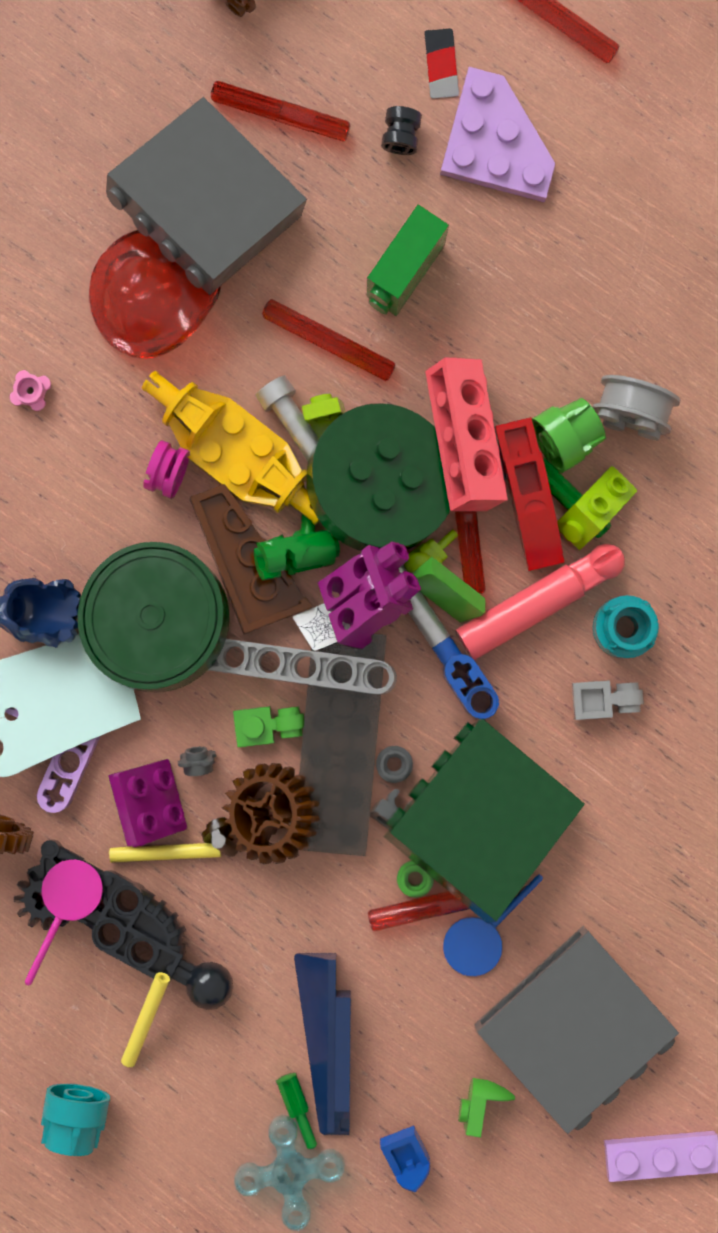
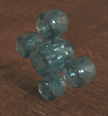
(274, 1175)

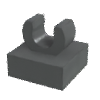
(385, 808)

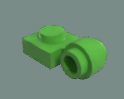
(257, 727)

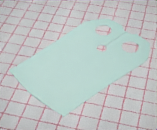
(59, 704)

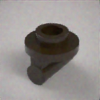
(217, 834)

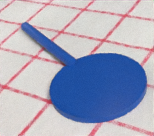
(476, 946)

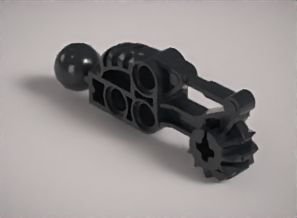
(206, 985)

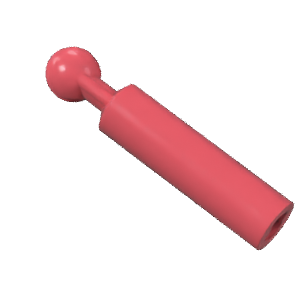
(540, 600)

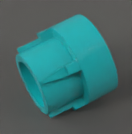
(644, 621)
(73, 1118)

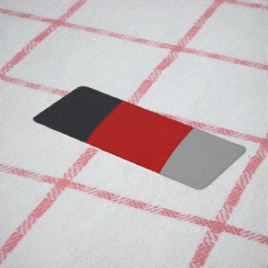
(441, 63)

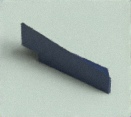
(327, 1034)

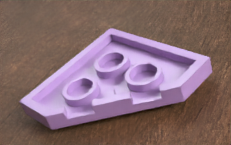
(496, 141)

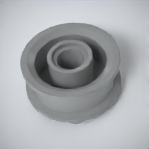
(636, 406)

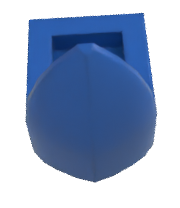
(407, 1158)

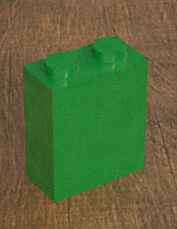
(406, 261)

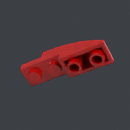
(530, 494)

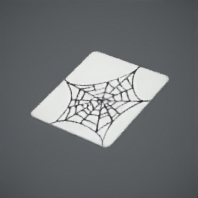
(317, 627)

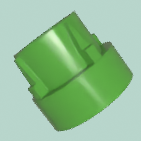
(568, 433)

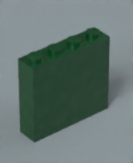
(483, 819)

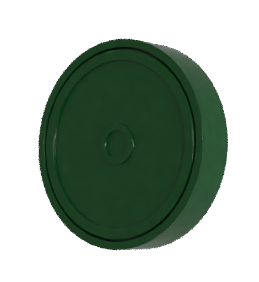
(378, 477)
(153, 617)

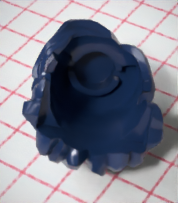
(40, 611)

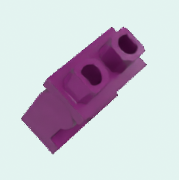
(370, 593)

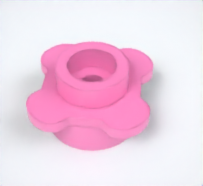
(23, 382)

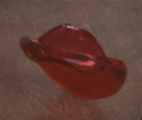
(144, 299)

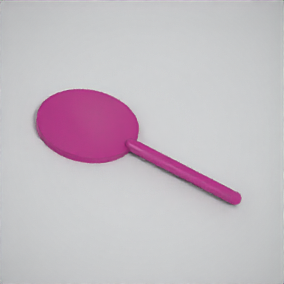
(70, 893)

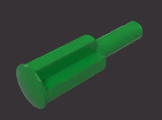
(296, 1106)

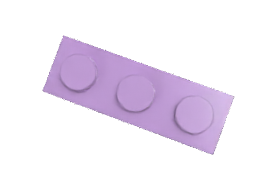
(661, 1156)

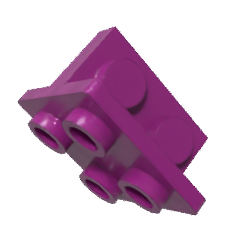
(148, 803)

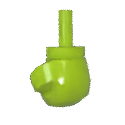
(429, 549)

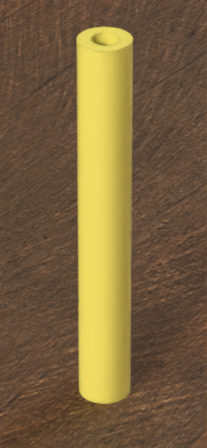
(163, 852)
(145, 1019)

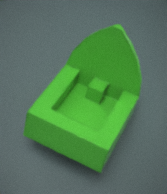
(473, 1108)

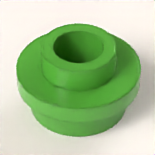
(413, 890)

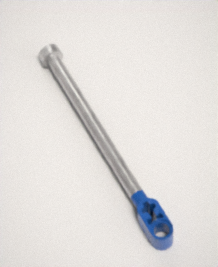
(277, 397)

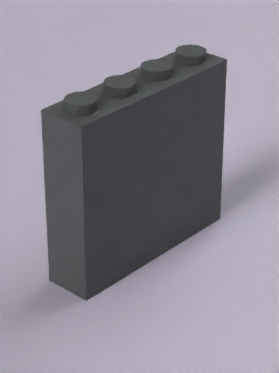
(204, 195)
(576, 1030)

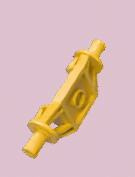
(233, 446)

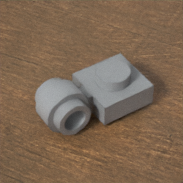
(595, 699)

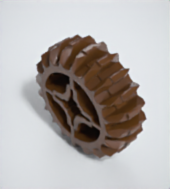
(255, 833)

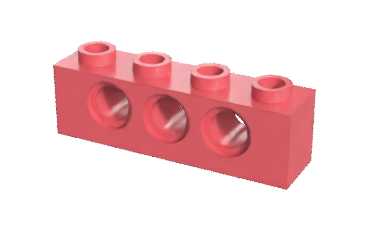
(466, 435)

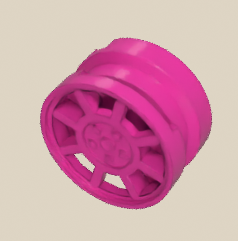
(166, 469)

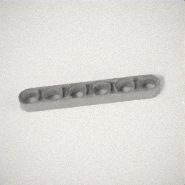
(288, 667)

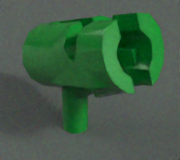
(296, 553)

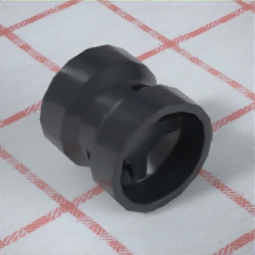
(401, 129)

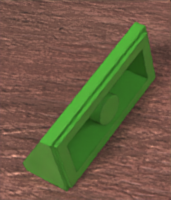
(449, 591)

